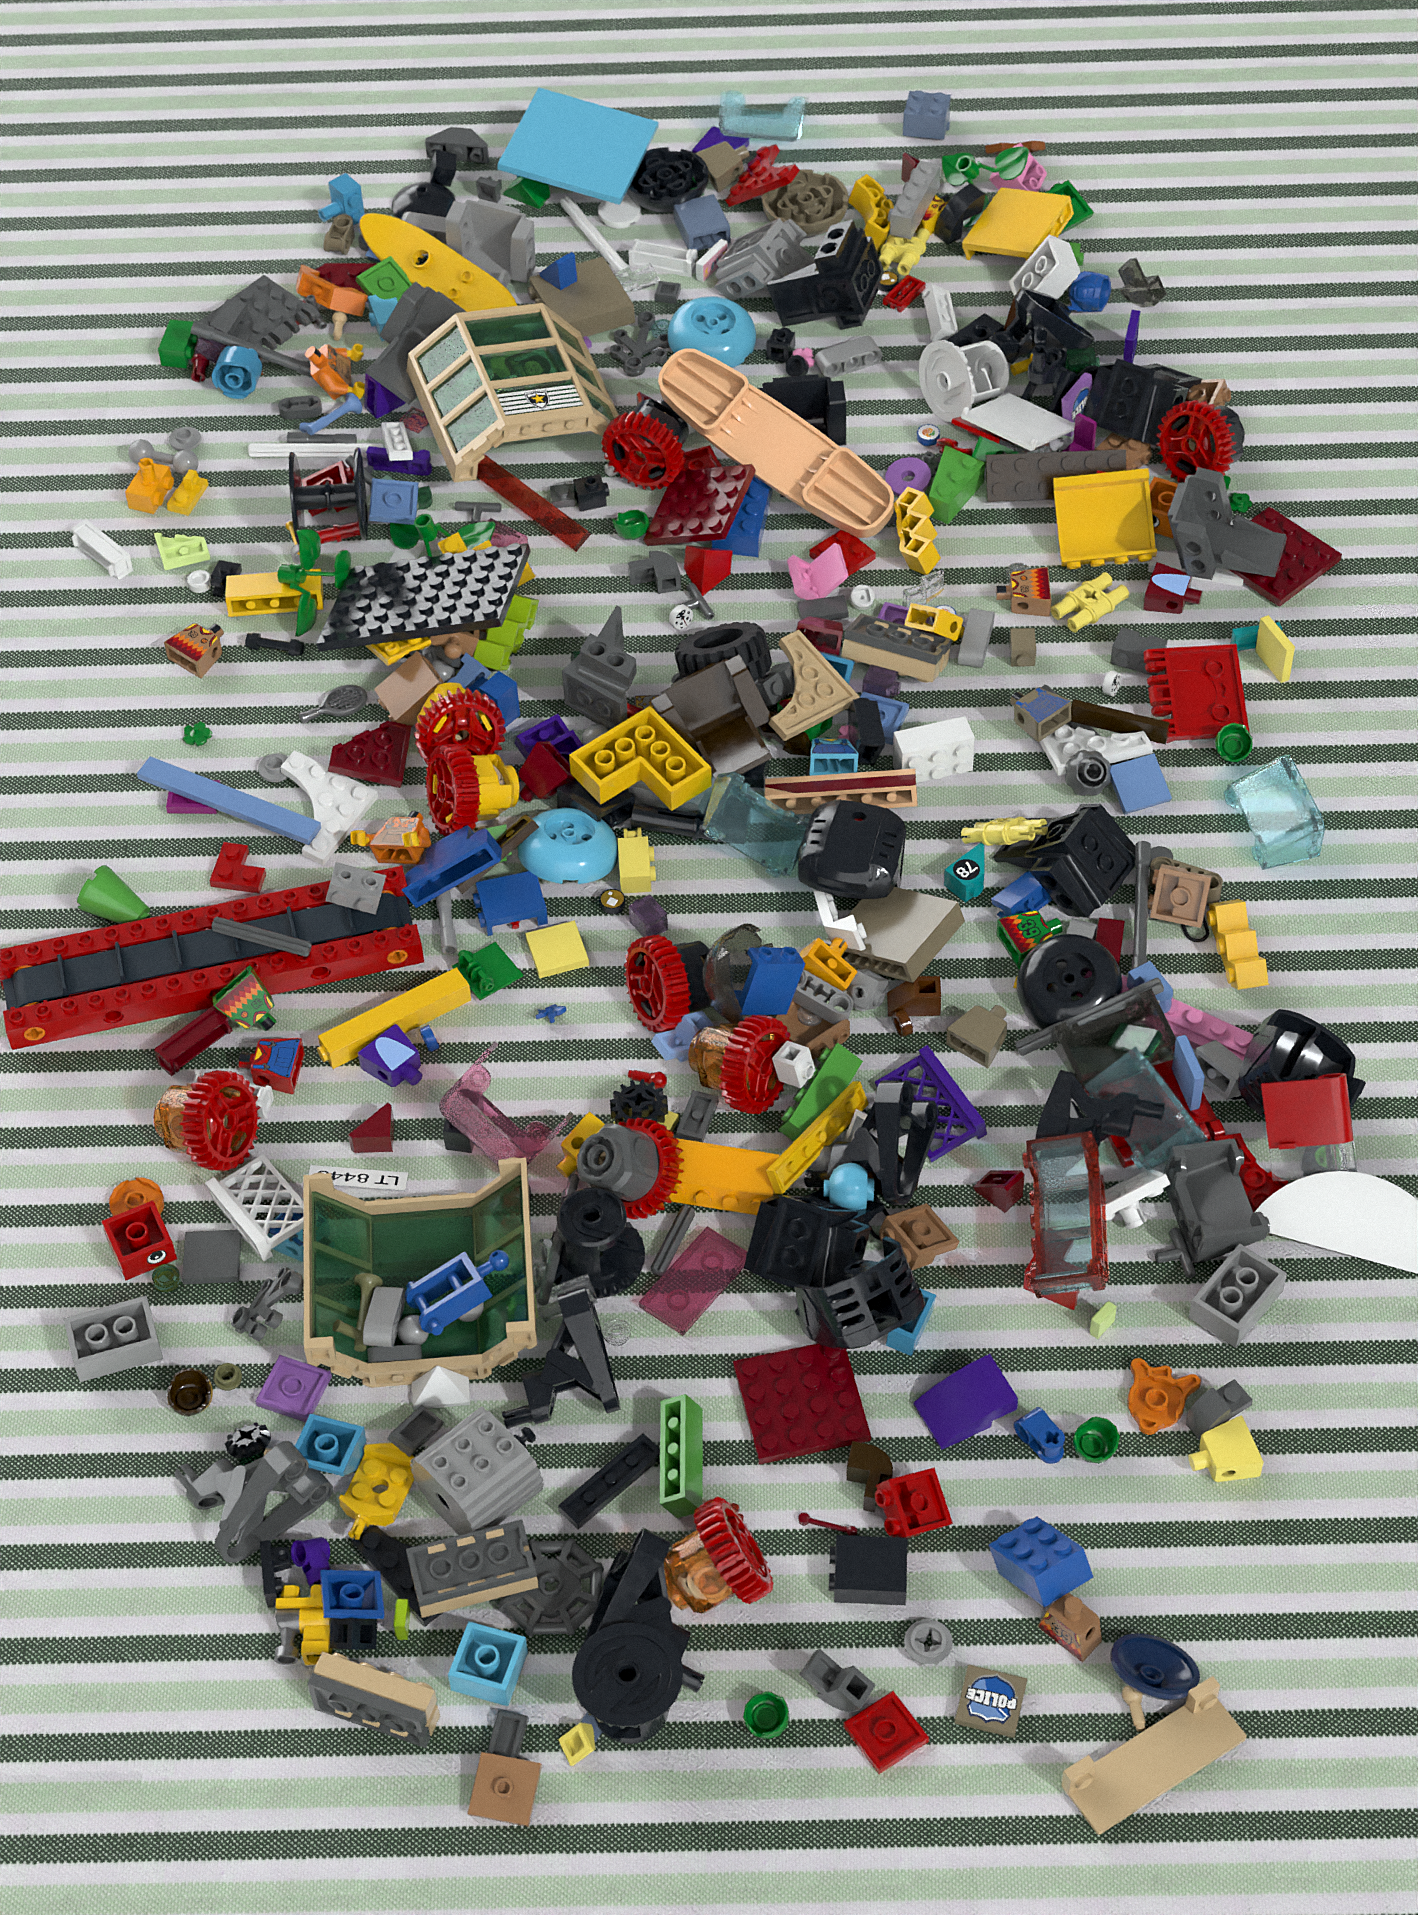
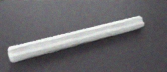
(593, 234)
(308, 449)

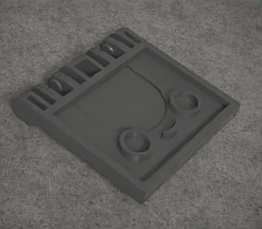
(269, 314)

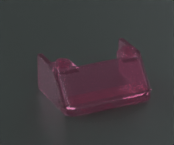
(486, 1124)

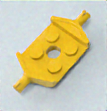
(380, 1466)

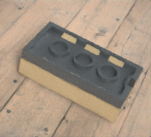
(896, 647)
(472, 1568)
(374, 1699)

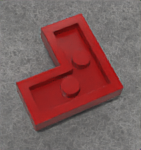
(232, 872)

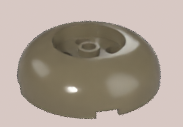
(809, 201)

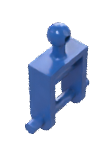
(463, 1298)

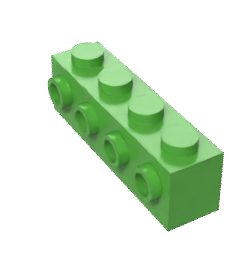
(829, 1080)
(681, 1455)

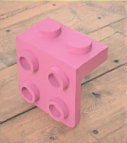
(820, 576)

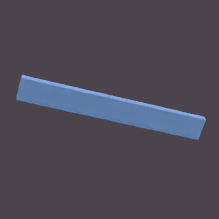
(229, 800)

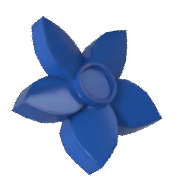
(551, 1012)

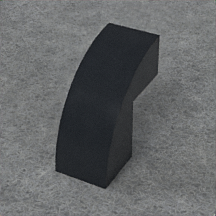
(962, 206)

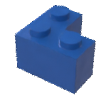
(503, 692)

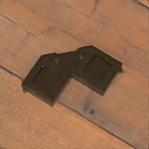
(797, 745)

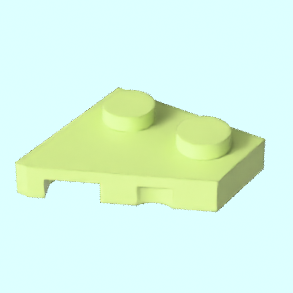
(181, 550)

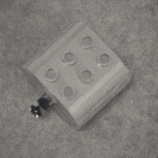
(477, 1473)

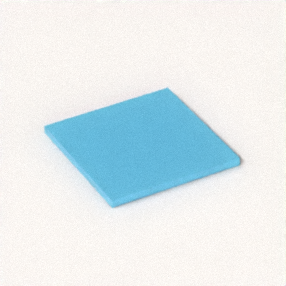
(578, 146)

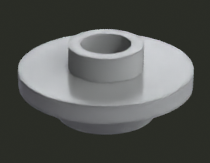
(185, 438)
(270, 768)

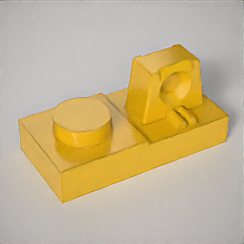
(187, 493)

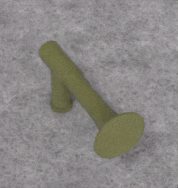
(367, 1285)

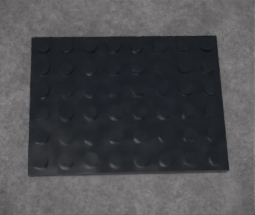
(424, 597)

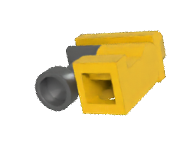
(303, 1617)

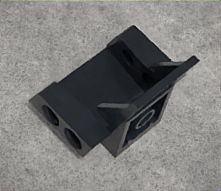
(836, 285)
(1136, 397)
(815, 401)
(1077, 859)
(808, 1240)

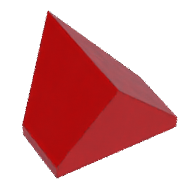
(707, 566)

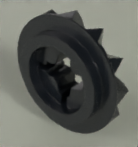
(239, 1442)

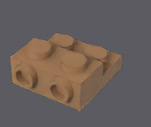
(1212, 390)
(1136, 451)
(1179, 895)
(920, 1234)

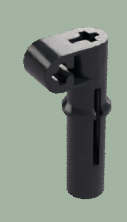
(670, 822)

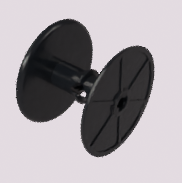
(328, 495)

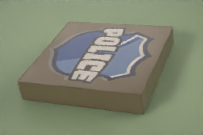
(991, 1701)

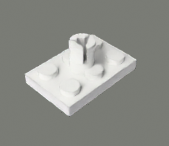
(1126, 1196)

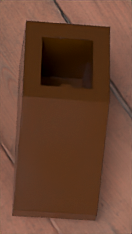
(916, 998)

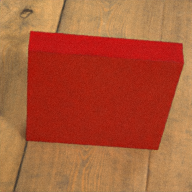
(886, 1732)

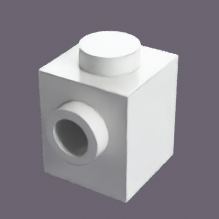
(794, 1064)

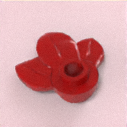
(953, 444)

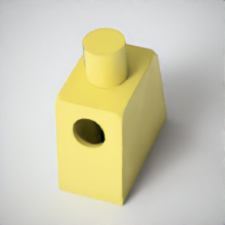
(1228, 1452)

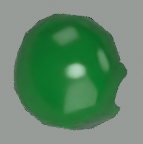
(631, 524)
(1233, 742)
(1096, 1440)
(766, 1715)

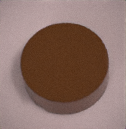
(902, 1023)

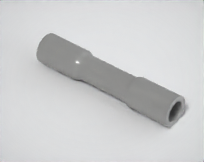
(447, 932)

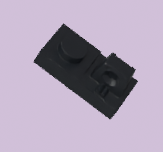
(273, 1560)

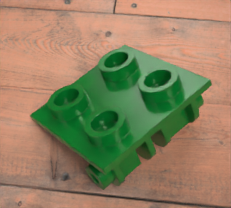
(487, 970)

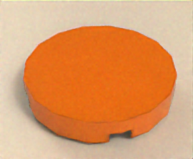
(135, 1193)

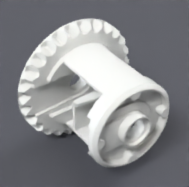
(967, 376)

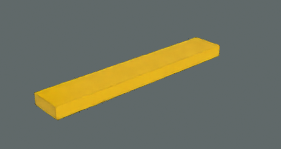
(816, 1137)

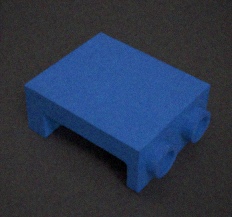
(509, 900)
(770, 981)

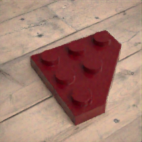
(344, 274)
(374, 754)

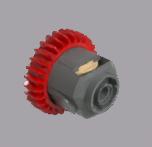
(633, 1162)

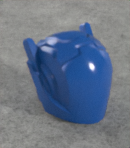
(1089, 292)

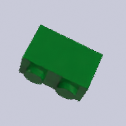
(177, 344)

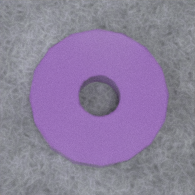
(908, 467)

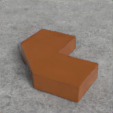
(1033, 146)

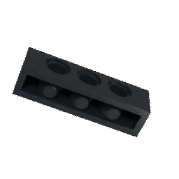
(977, 331)

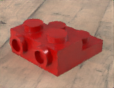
(335, 474)
(913, 1504)

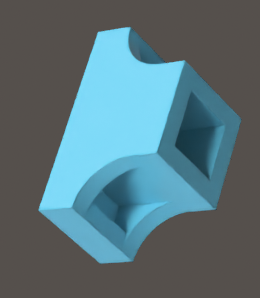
(380, 311)

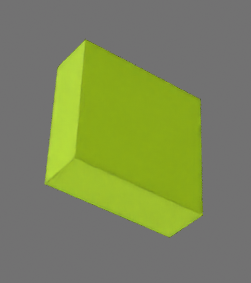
(402, 1619)

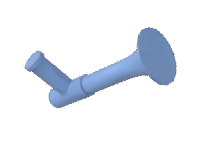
(351, 404)

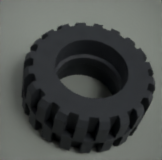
(725, 643)

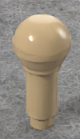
(339, 319)
(1134, 1701)

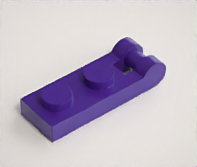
(379, 460)

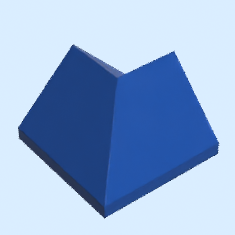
(352, 1594)

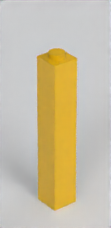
(406, 1010)

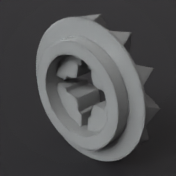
(919, 1633)

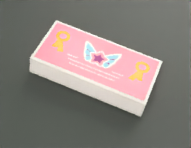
(707, 263)

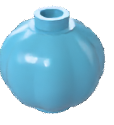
(849, 1187)

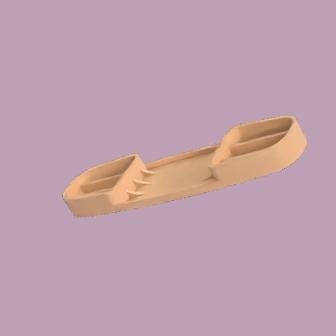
(778, 443)

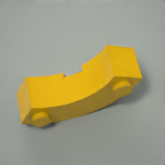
(874, 207)

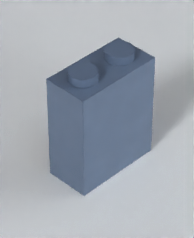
(701, 222)

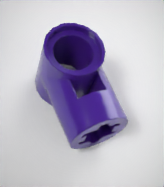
(312, 1556)

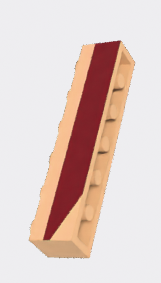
(876, 788)

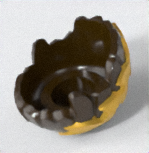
(189, 1392)

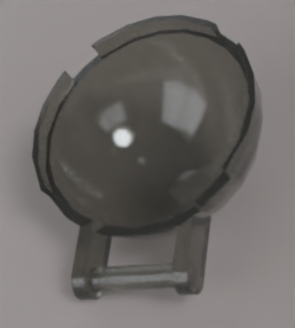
(728, 968)

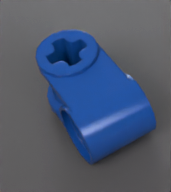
(1041, 1435)

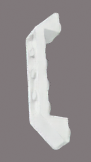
(842, 928)

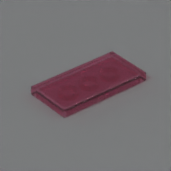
(694, 1281)

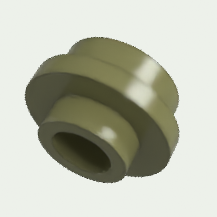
(224, 1371)

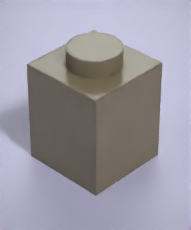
(1022, 647)

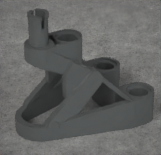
(244, 1504)

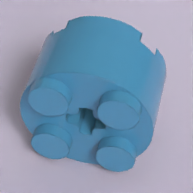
(237, 371)

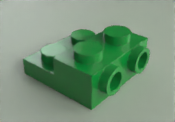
(1080, 208)

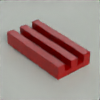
(907, 294)

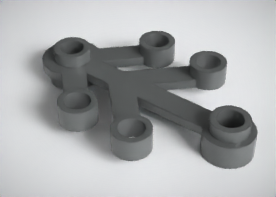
(635, 364)
(245, 1318)

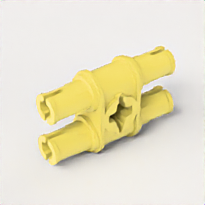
(904, 251)
(1089, 602)
(1004, 831)

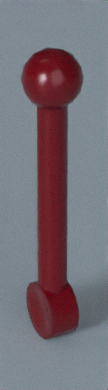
(804, 1519)

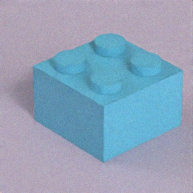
(488, 1663)

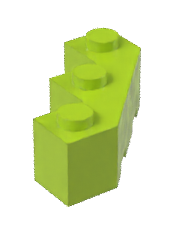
(505, 640)

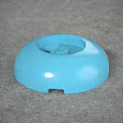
(700, 326)
(569, 847)

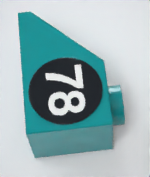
(967, 873)

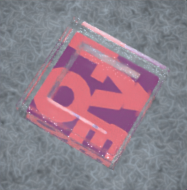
(414, 420)

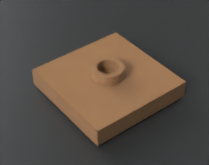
(505, 1789)

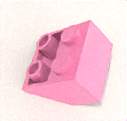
(1028, 180)

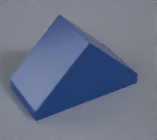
(561, 272)

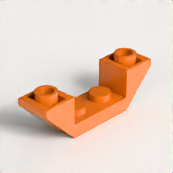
(329, 295)

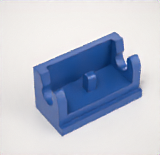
(1021, 896)

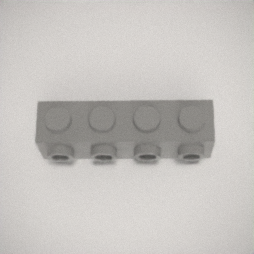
(914, 199)

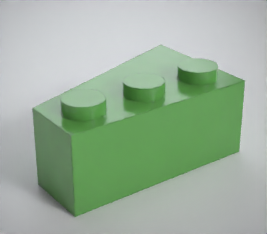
(954, 483)

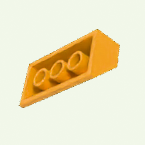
(723, 1177)

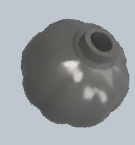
(1085, 780)

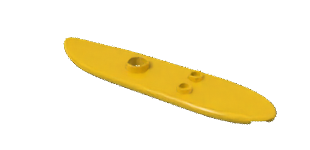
(444, 268)

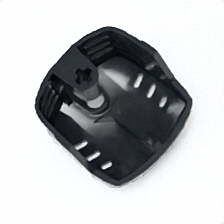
(845, 854)
(1294, 1049)
(880, 1301)

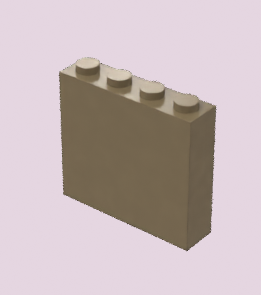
(589, 304)
(903, 932)

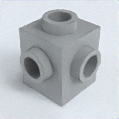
(867, 990)

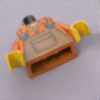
(333, 371)
(398, 841)

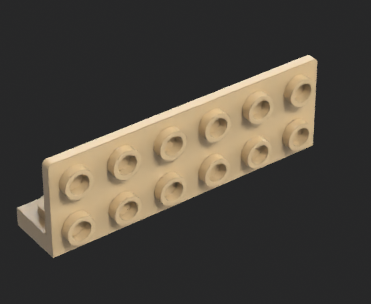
(1153, 1759)

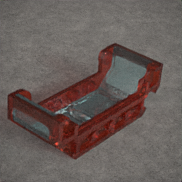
(1067, 1215)

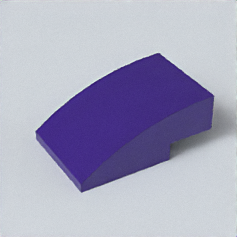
(550, 730)
(966, 1402)

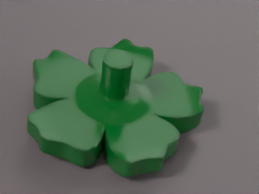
(197, 735)

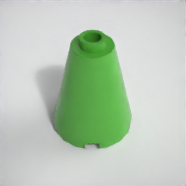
(111, 898)

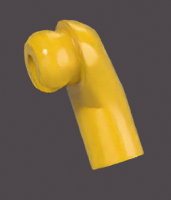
(1021, 366)

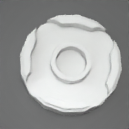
(619, 215)

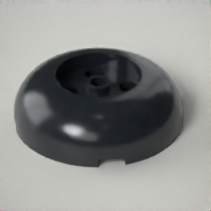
(667, 179)
(1040, 970)

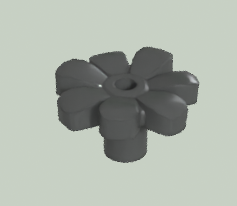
(931, 461)

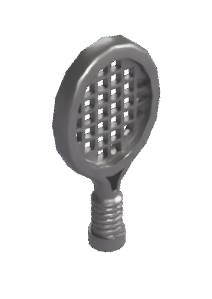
(327, 709)

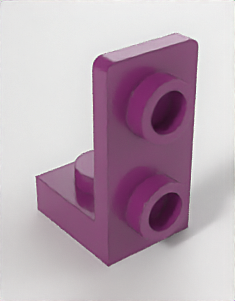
(1083, 434)

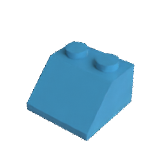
(332, 1445)

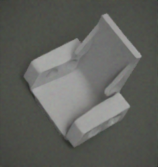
(493, 238)
(760, 257)

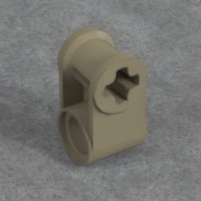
(340, 235)

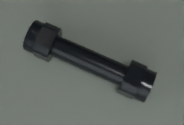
(255, 641)

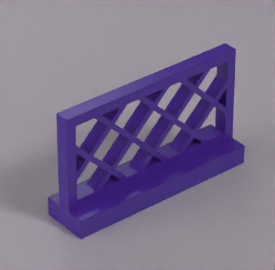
(952, 1097)

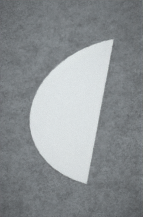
(1348, 1215)

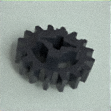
(639, 1102)

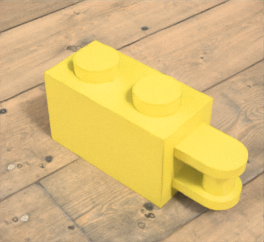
(635, 862)

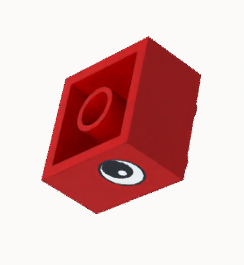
(139, 1240)

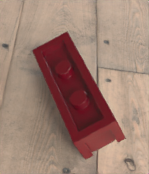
(192, 1040)

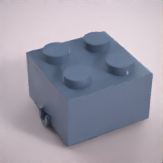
(927, 115)

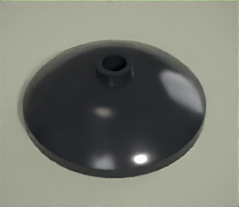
(423, 198)

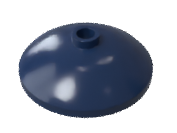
(1154, 1666)

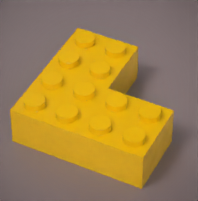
(645, 751)

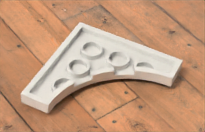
(1066, 741)
(335, 801)

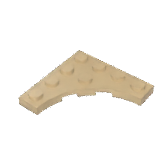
(817, 691)

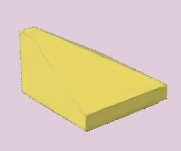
(578, 1742)

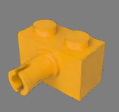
(149, 486)
(827, 962)

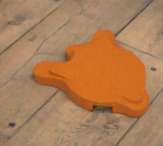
(1156, 1397)

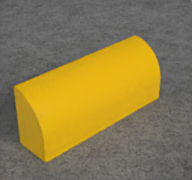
(266, 595)

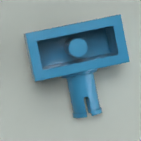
(345, 199)

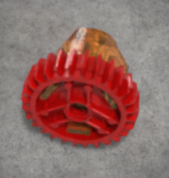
(740, 1061)
(210, 1119)
(716, 1561)

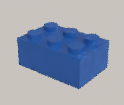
(1041, 1561)

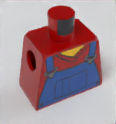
(275, 1063)

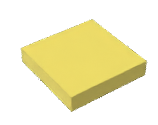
(1274, 649)
(557, 949)

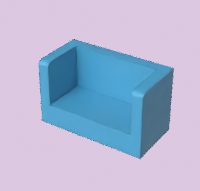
(908, 1335)

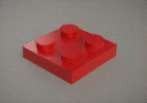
(854, 551)

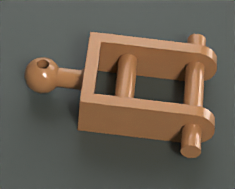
(457, 643)

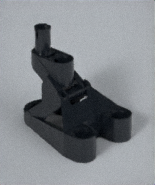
(1048, 326)
(1049, 367)
(892, 1116)
(1103, 1116)
(565, 1372)
(641, 1578)

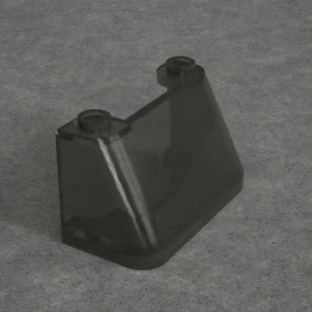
(1087, 1048)

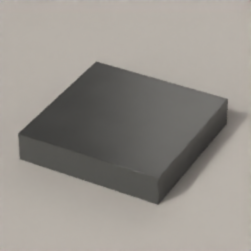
(211, 1257)

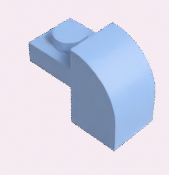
(676, 1042)

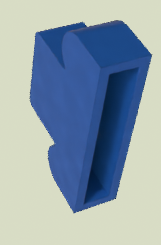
(451, 863)

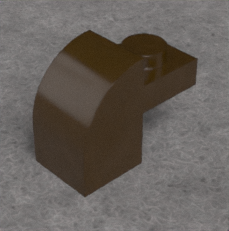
(870, 1467)

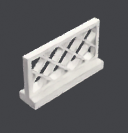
(239, 1214)

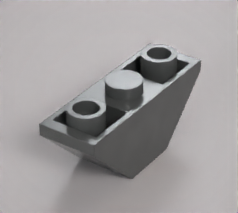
(459, 141)

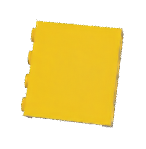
(1018, 223)
(1104, 518)

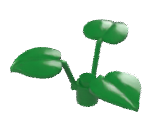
(963, 168)
(407, 535)
(294, 575)

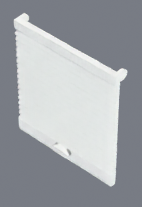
(1018, 421)

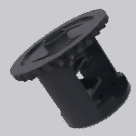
(596, 1223)
(628, 1680)

